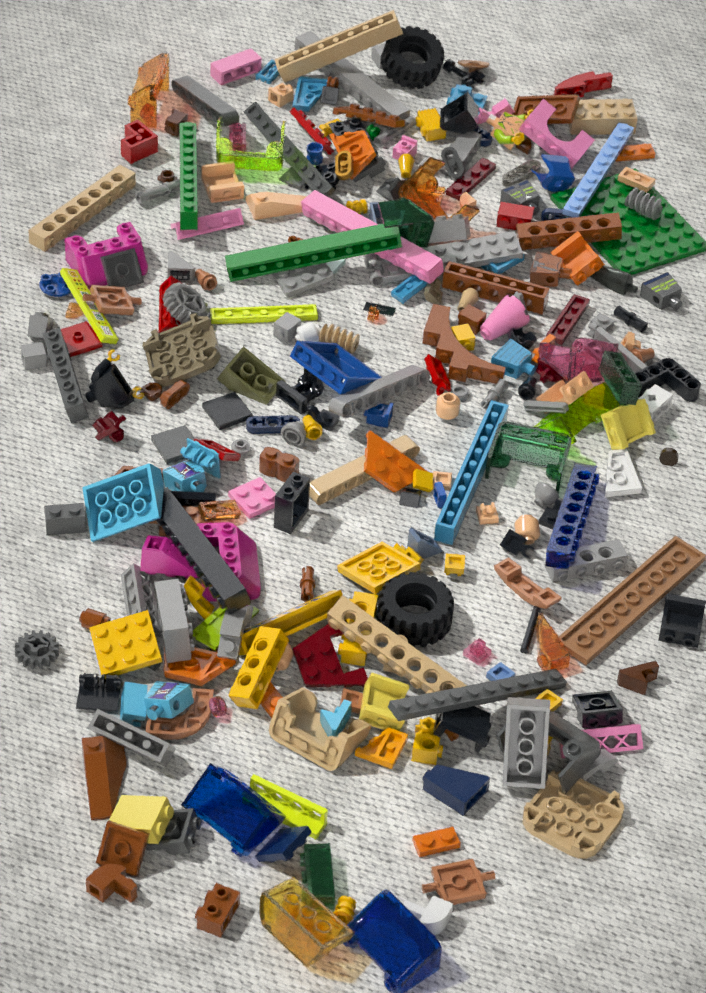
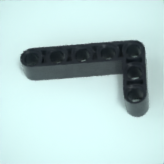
(672, 374)

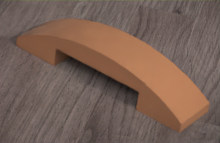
(525, 588)

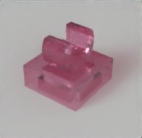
(477, 651)

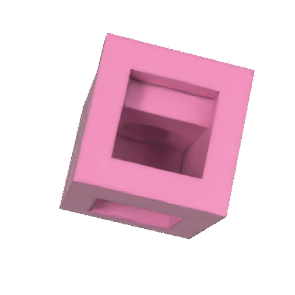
(405, 146)

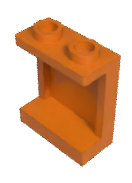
(578, 257)

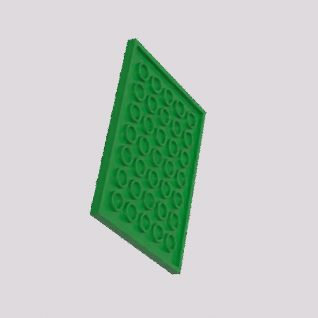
(644, 241)

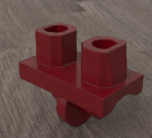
(547, 373)
(109, 426)

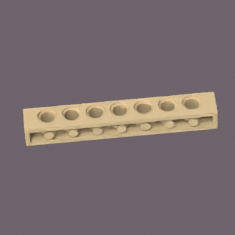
(82, 208)
(346, 609)

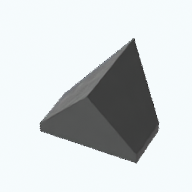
(390, 188)

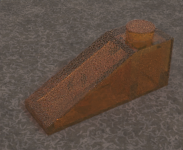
(550, 649)

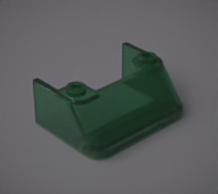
(413, 221)
(530, 446)

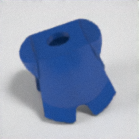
(558, 170)

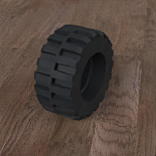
(408, 73)
(418, 591)

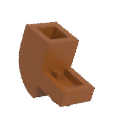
(111, 879)

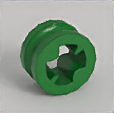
(373, 131)

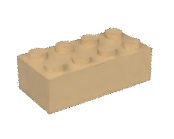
(602, 116)

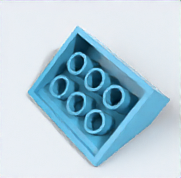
(124, 501)

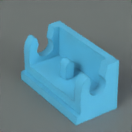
(133, 703)

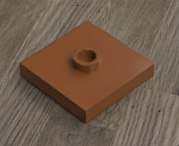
(122, 847)

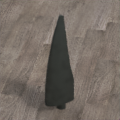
(615, 280)

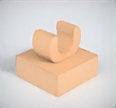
(630, 342)
(487, 514)

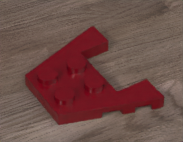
(320, 663)

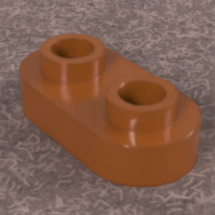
(174, 394)

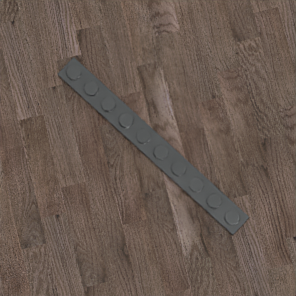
(291, 153)
(476, 694)

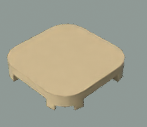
(573, 821)

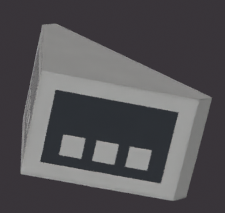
(180, 268)

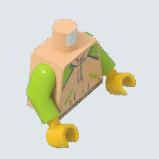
(506, 128)

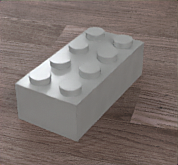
(174, 620)
(526, 742)

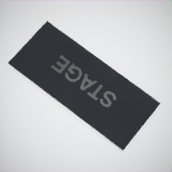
(386, 310)

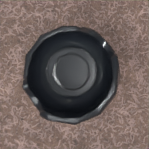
(526, 340)

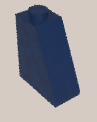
(455, 787)

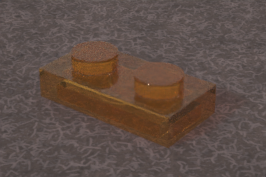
(219, 510)

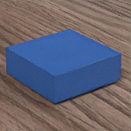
(439, 494)

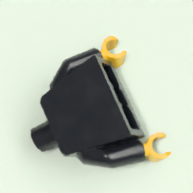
(110, 386)

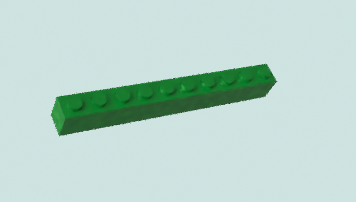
(188, 177)
(312, 251)

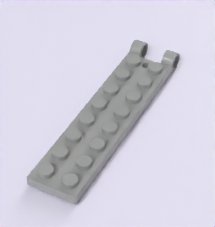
(468, 252)

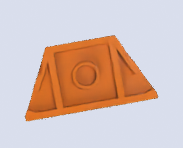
(359, 147)
(388, 464)
(199, 670)

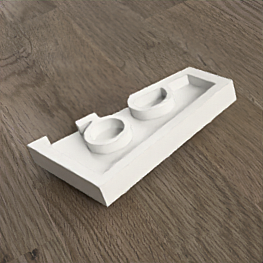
(621, 475)

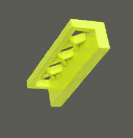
(295, 815)

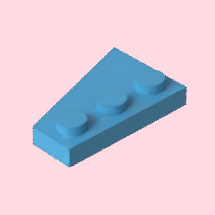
(308, 92)

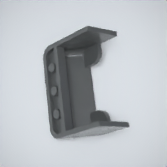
(578, 748)

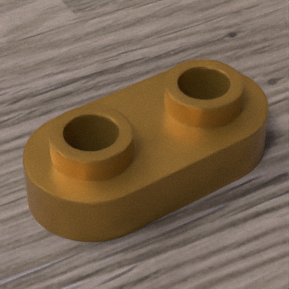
(344, 165)

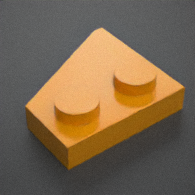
(384, 748)

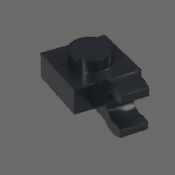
(324, 418)
(550, 515)

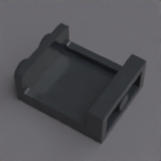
(682, 620)
(467, 722)

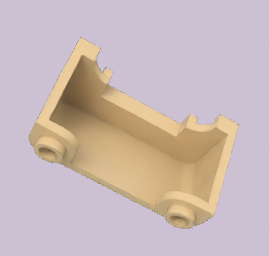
(299, 729)

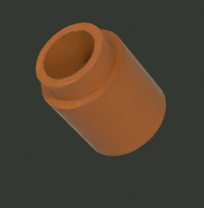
(92, 618)

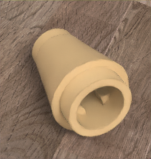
(468, 297)

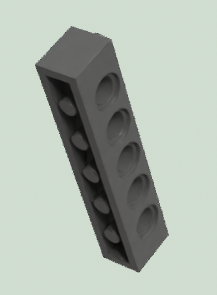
(65, 375)

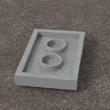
(303, 279)

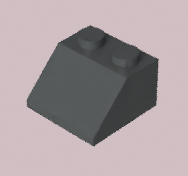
(65, 519)

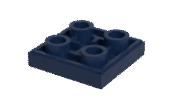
(284, 844)

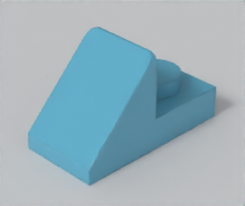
(335, 722)

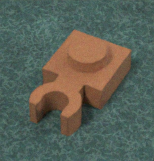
(353, 696)

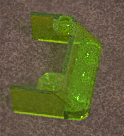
(269, 161)
(581, 412)

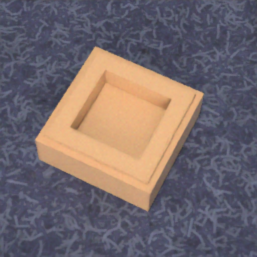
(445, 477)

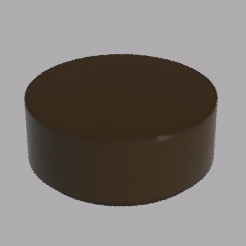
(669, 456)

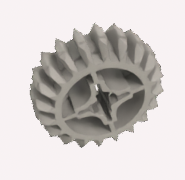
(184, 301)

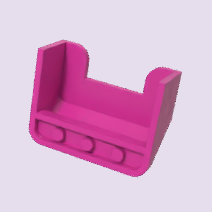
(86, 257)
(238, 552)

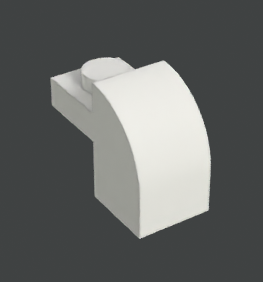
(434, 916)

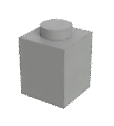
(286, 327)
(34, 356)

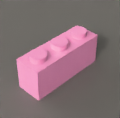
(236, 66)

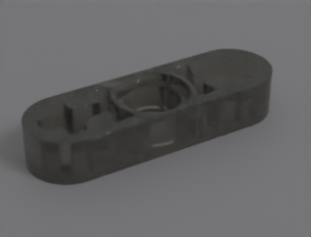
(512, 177)

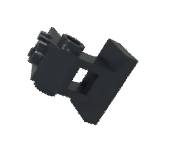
(292, 394)

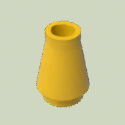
(406, 165)
(312, 428)

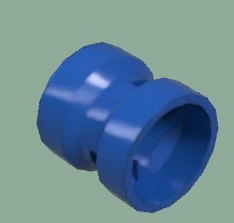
(314, 153)

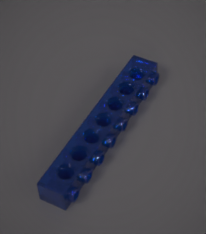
(572, 516)

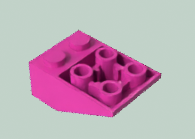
(163, 557)

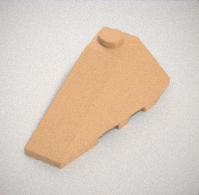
(273, 204)

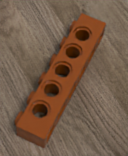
(555, 232)
(494, 286)

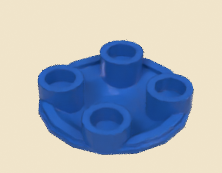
(54, 285)

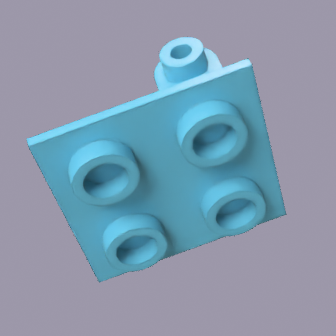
(203, 456)

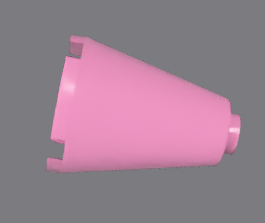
(504, 317)

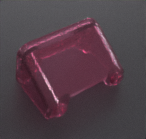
(583, 356)

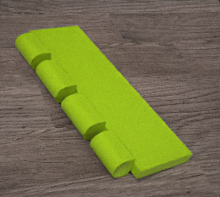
(209, 630)

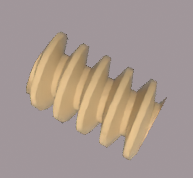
(341, 338)

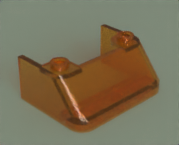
(151, 80)
(422, 186)

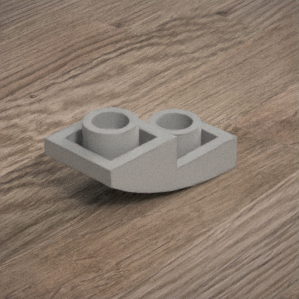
(602, 764)

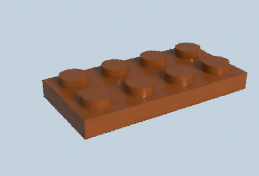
(565, 106)

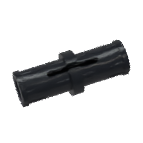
(630, 318)

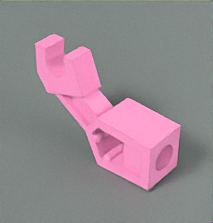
(497, 110)

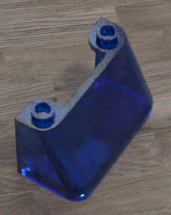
(233, 809)
(395, 942)

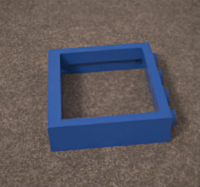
(333, 367)

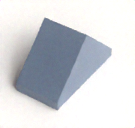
(422, 543)

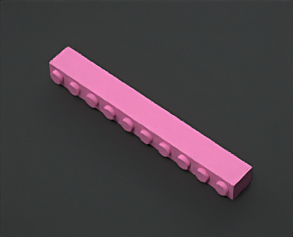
(340, 219)

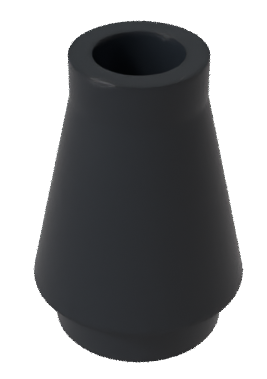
(527, 388)

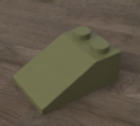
(250, 377)

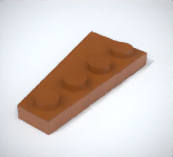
(368, 114)

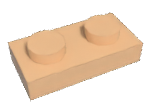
(636, 179)

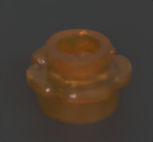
(373, 313)

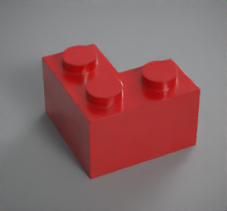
(138, 142)

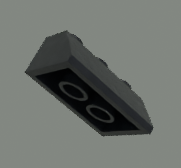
(460, 115)

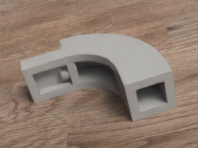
(232, 632)

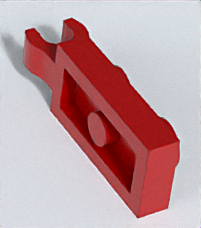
(438, 374)

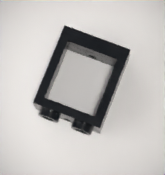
(291, 501)

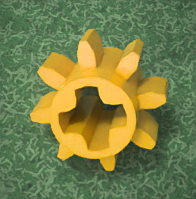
(425, 726)

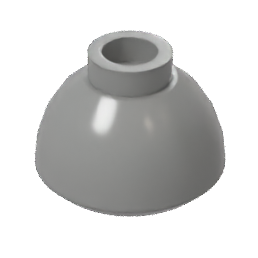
(294, 433)
(545, 494)

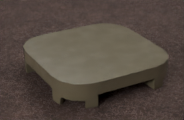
(182, 351)

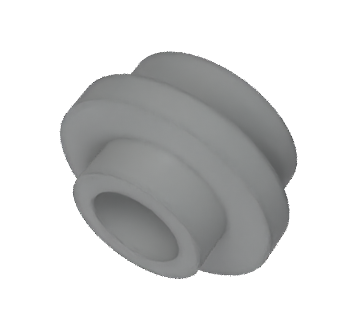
(240, 446)

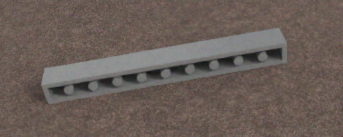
(357, 82)

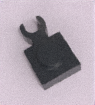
(515, 543)

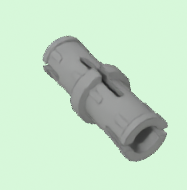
(495, 393)

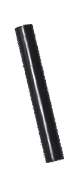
(530, 630)

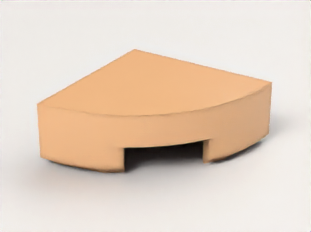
(467, 199)

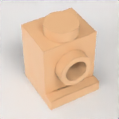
(282, 92)

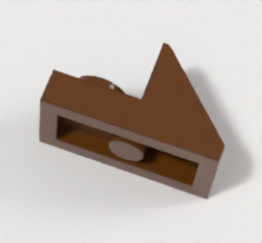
(636, 677)

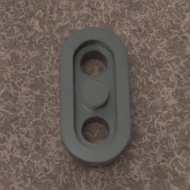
(453, 164)

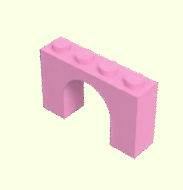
(537, 130)

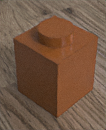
(473, 317)

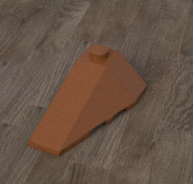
(104, 771)

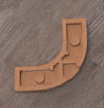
(187, 724)

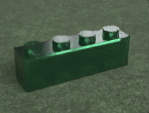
(620, 378)

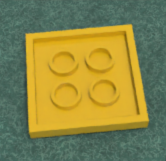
(377, 566)
(125, 644)

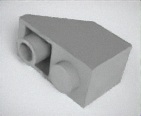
(39, 324)

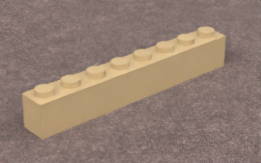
(338, 46)

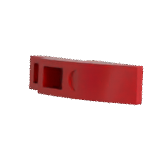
(584, 83)

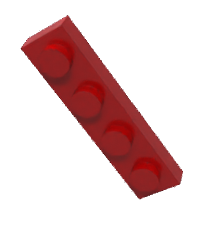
(309, 126)

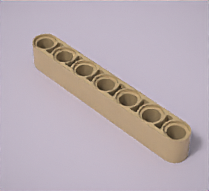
(353, 474)

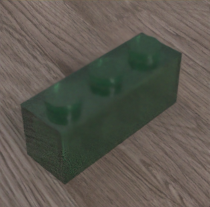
(318, 872)

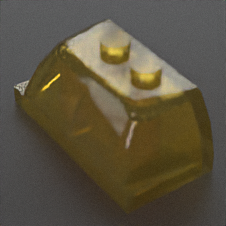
(301, 921)

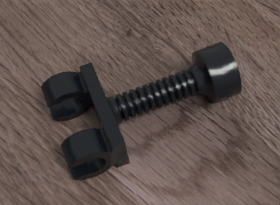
(467, 79)

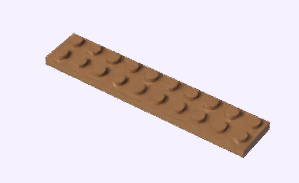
(631, 599)

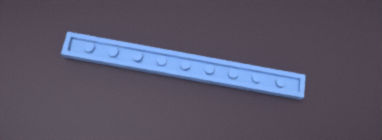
(598, 170)

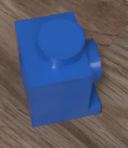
(379, 415)

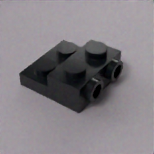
(598, 709)

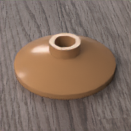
(472, 65)

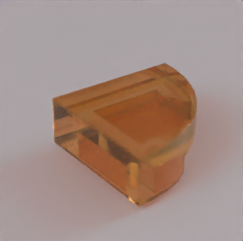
(73, 309)

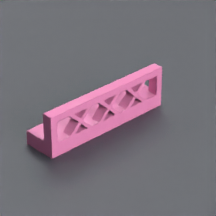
(211, 223)
(614, 731)

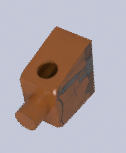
(548, 270)

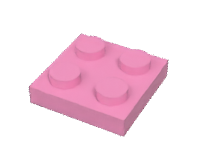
(253, 497)

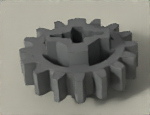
(36, 649)

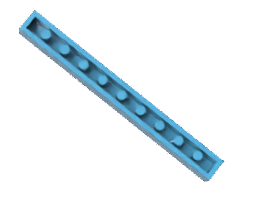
(469, 475)

